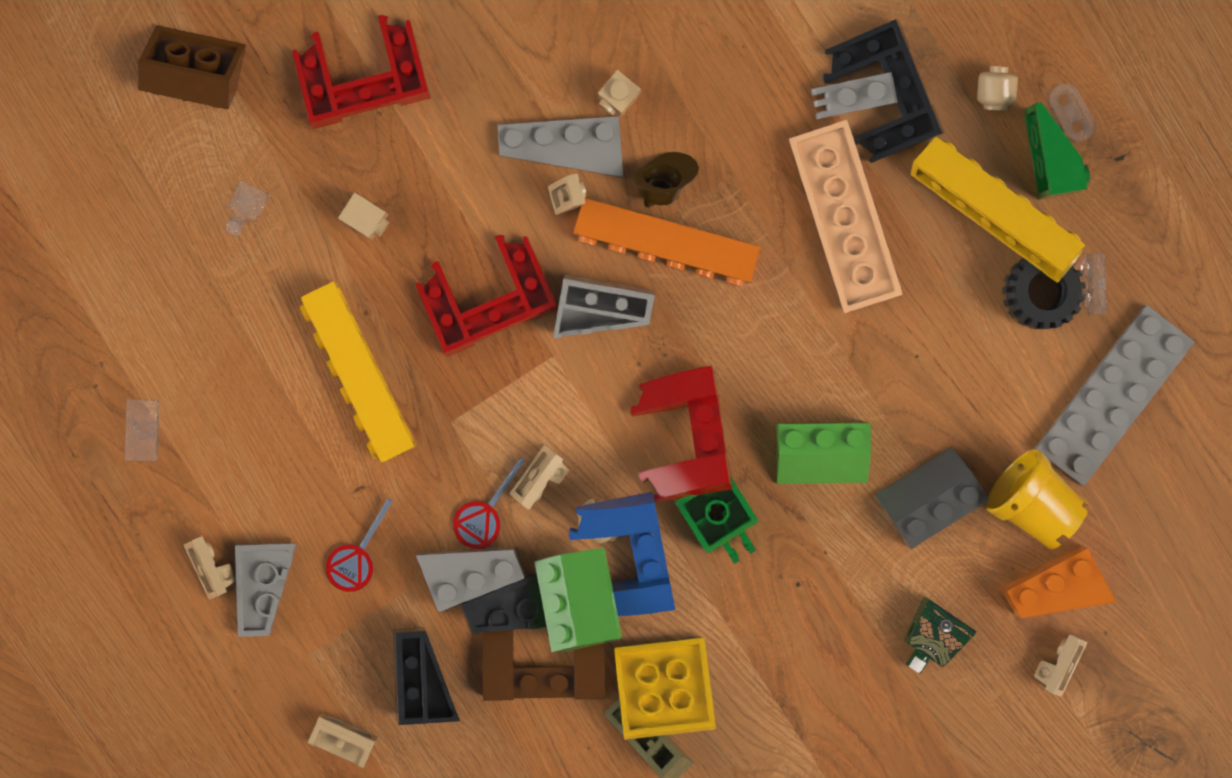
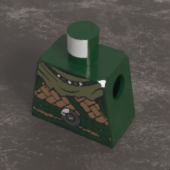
(935, 636)

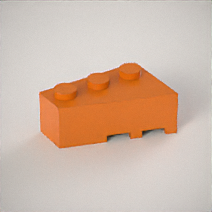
(1059, 585)

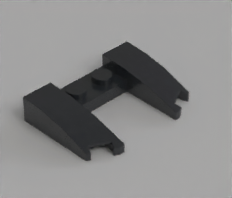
(890, 48)

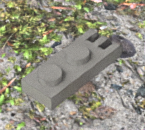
(855, 95)

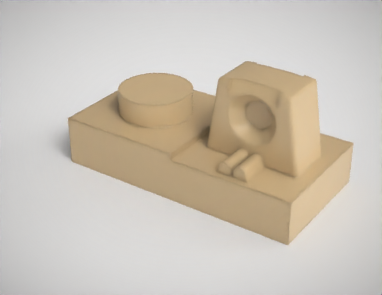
(567, 194)
(544, 467)
(212, 578)
(1057, 676)

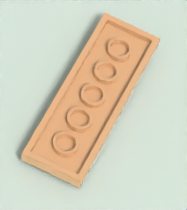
(845, 216)

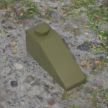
(658, 751)

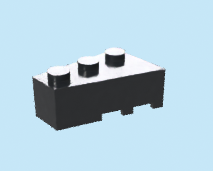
(419, 683)

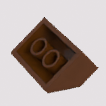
(191, 67)

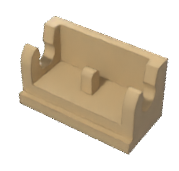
(342, 739)

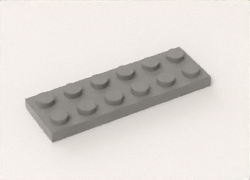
(1114, 395)

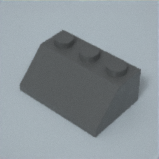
(931, 497)

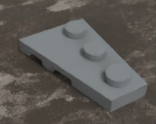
(260, 584)

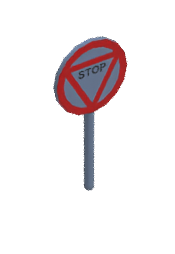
(477, 522)
(350, 565)

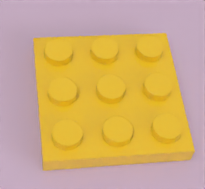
(664, 688)

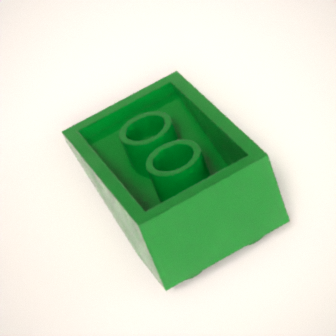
(1054, 159)

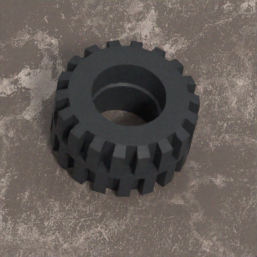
(1026, 312)

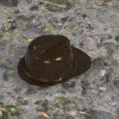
(665, 177)

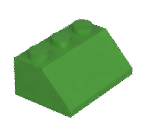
(823, 452)
(578, 600)

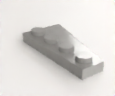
(573, 144)

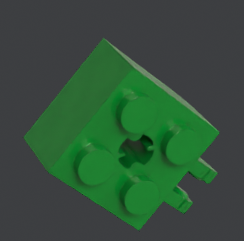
(714, 532)

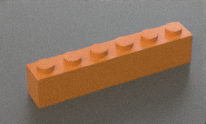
(667, 241)

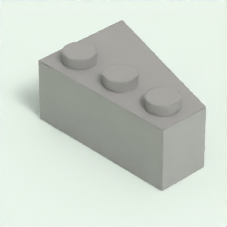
(600, 305)
(467, 574)

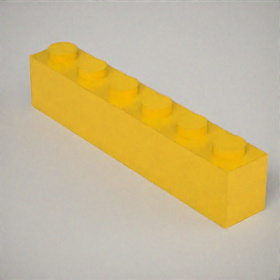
(997, 209)
(357, 371)

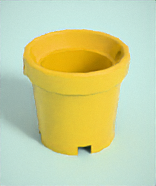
(1037, 500)

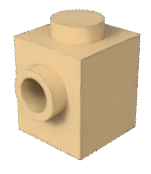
(618, 94)
(364, 217)

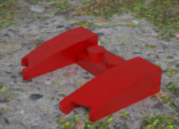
(331, 103)
(461, 330)
(710, 469)

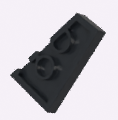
(507, 608)

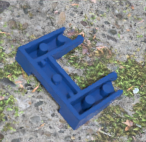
(638, 519)

